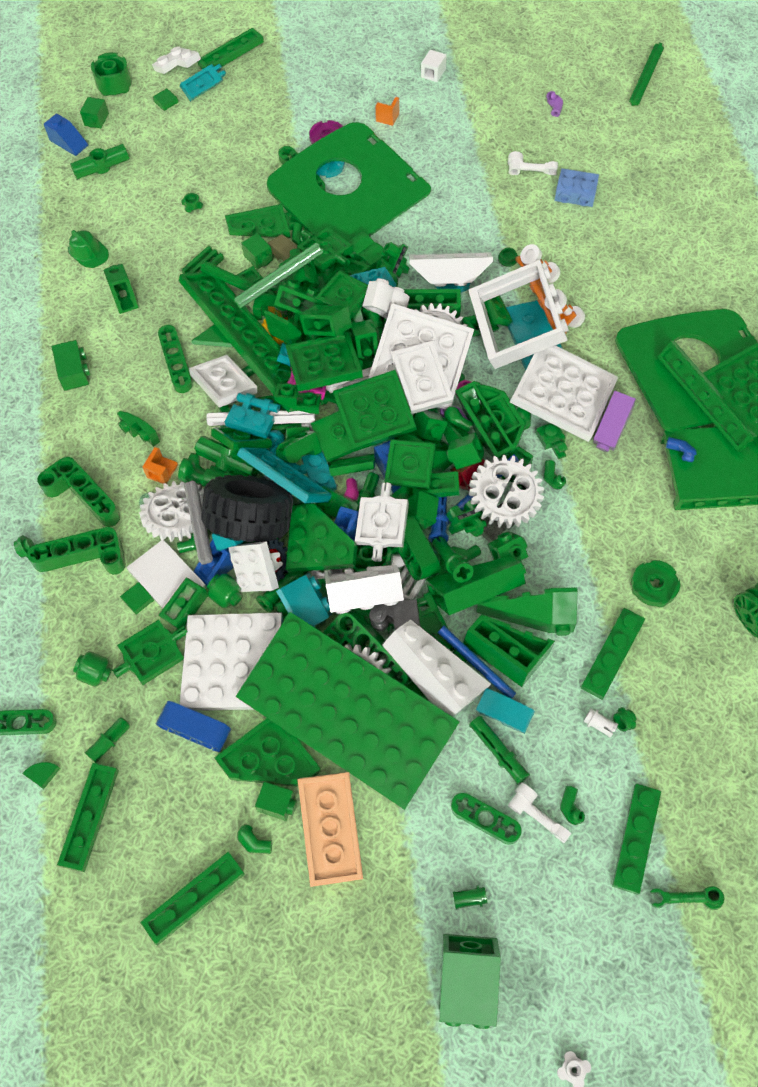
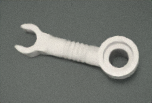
(516, 163)
(523, 802)

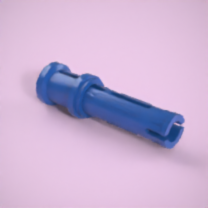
(439, 529)

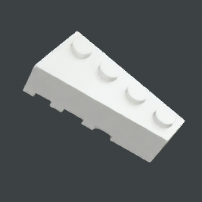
(434, 668)

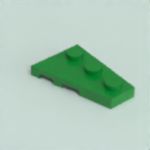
(265, 221)

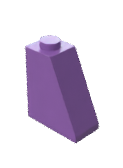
(614, 421)

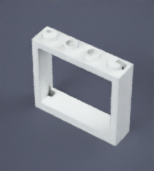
(505, 284)

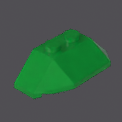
(492, 417)

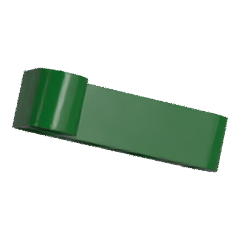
(63, 480)
(43, 561)
(354, 637)

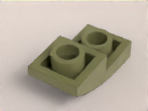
(281, 247)

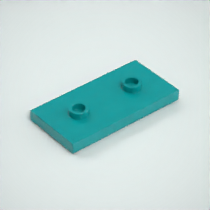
(528, 323)
(284, 475)

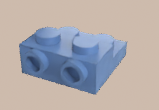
(576, 187)

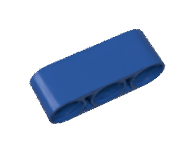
(193, 725)

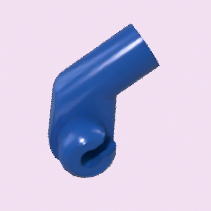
(682, 446)

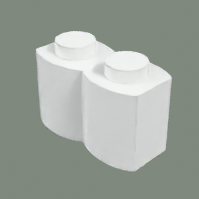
(382, 295)

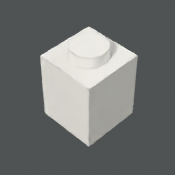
(433, 65)

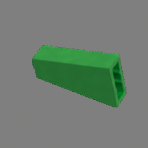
(487, 582)

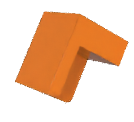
(387, 114)
(158, 467)

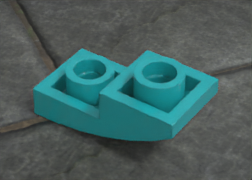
(505, 710)

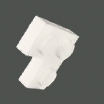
(177, 56)

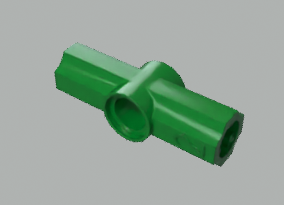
(99, 161)
(223, 457)

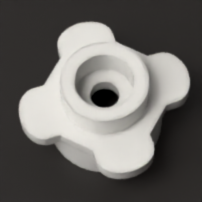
(565, 1072)

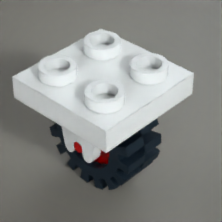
(259, 565)

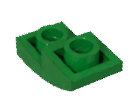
(290, 397)
(137, 426)

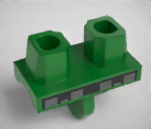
(396, 261)
(468, 521)

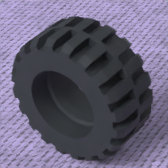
(246, 508)

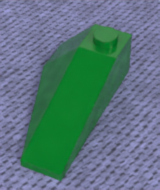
(544, 612)

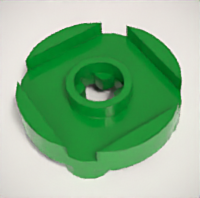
(667, 580)

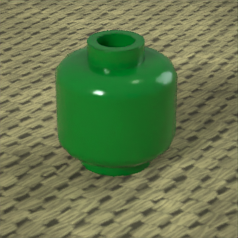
(224, 591)
(92, 669)

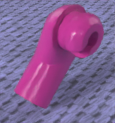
(351, 489)

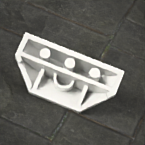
(451, 268)

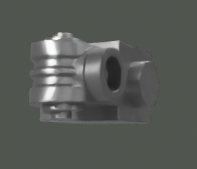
(395, 614)

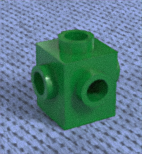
(508, 545)

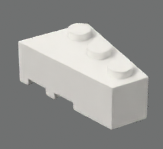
(363, 588)

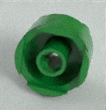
(111, 74)

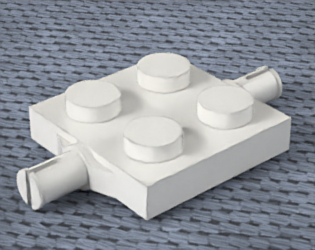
(381, 522)

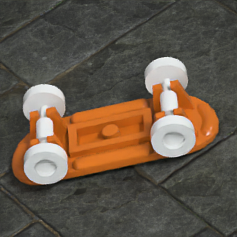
(573, 315)

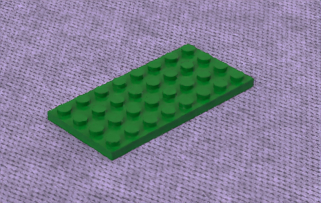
(347, 710)

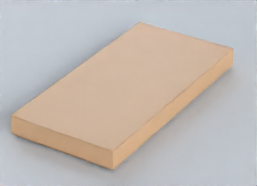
(329, 829)

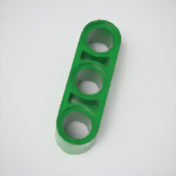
(417, 552)

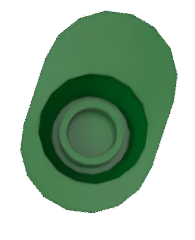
(87, 249)

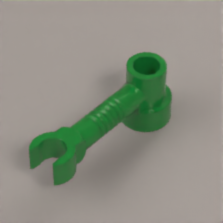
(694, 897)

